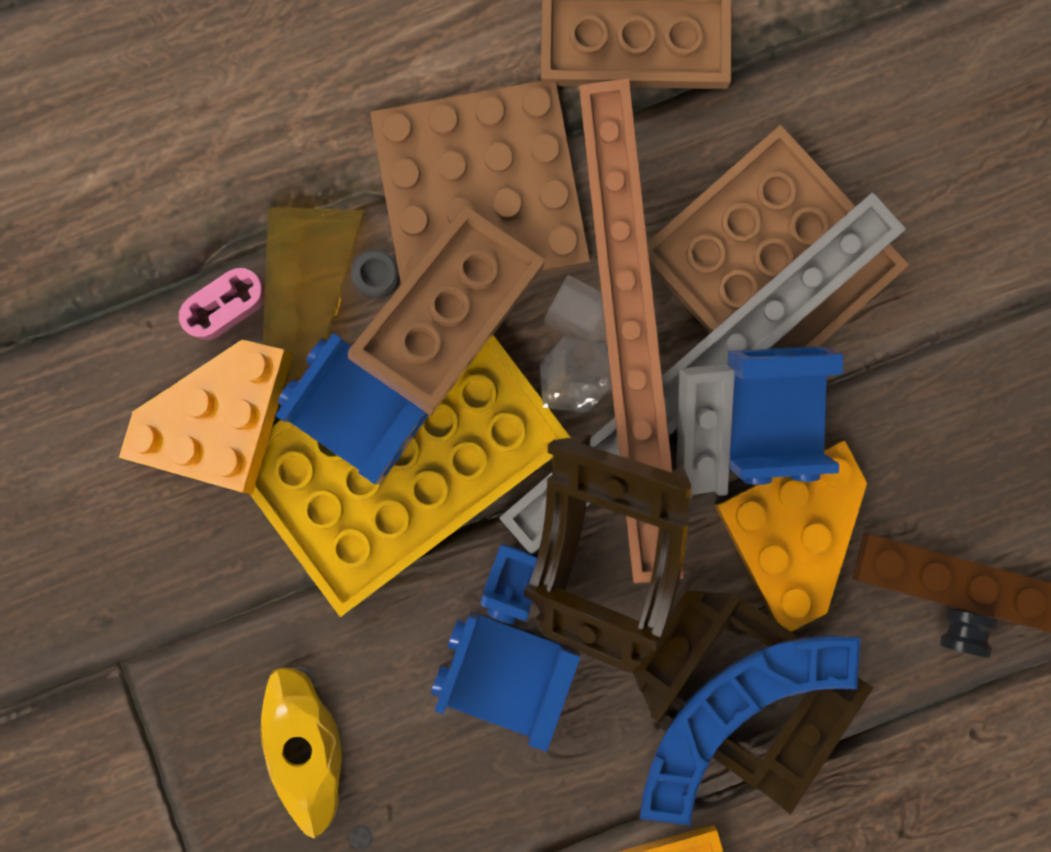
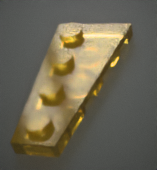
(305, 277)

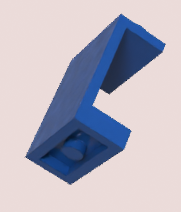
(350, 411)
(781, 413)
(507, 677)

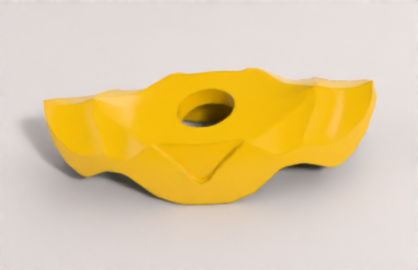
(308, 788)

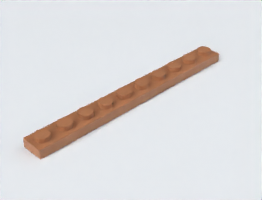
(626, 294)

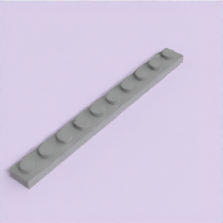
(752, 327)

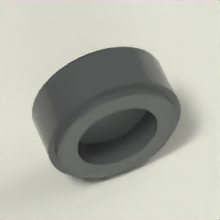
(375, 274)

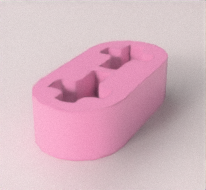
(216, 295)

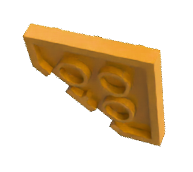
(213, 419)
(797, 536)

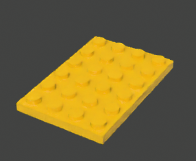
(458, 463)

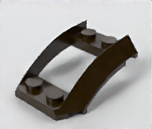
(633, 490)
(808, 734)

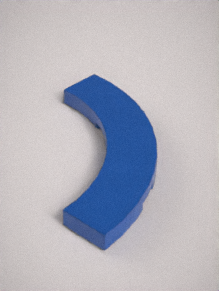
(728, 702)

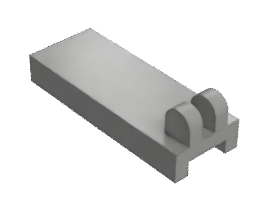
(705, 426)

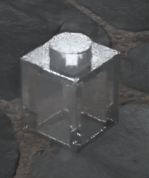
(577, 312)
(575, 375)

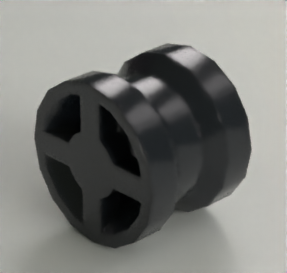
(968, 632)

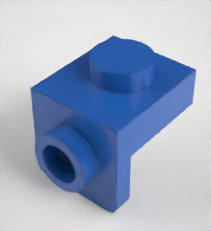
(506, 584)

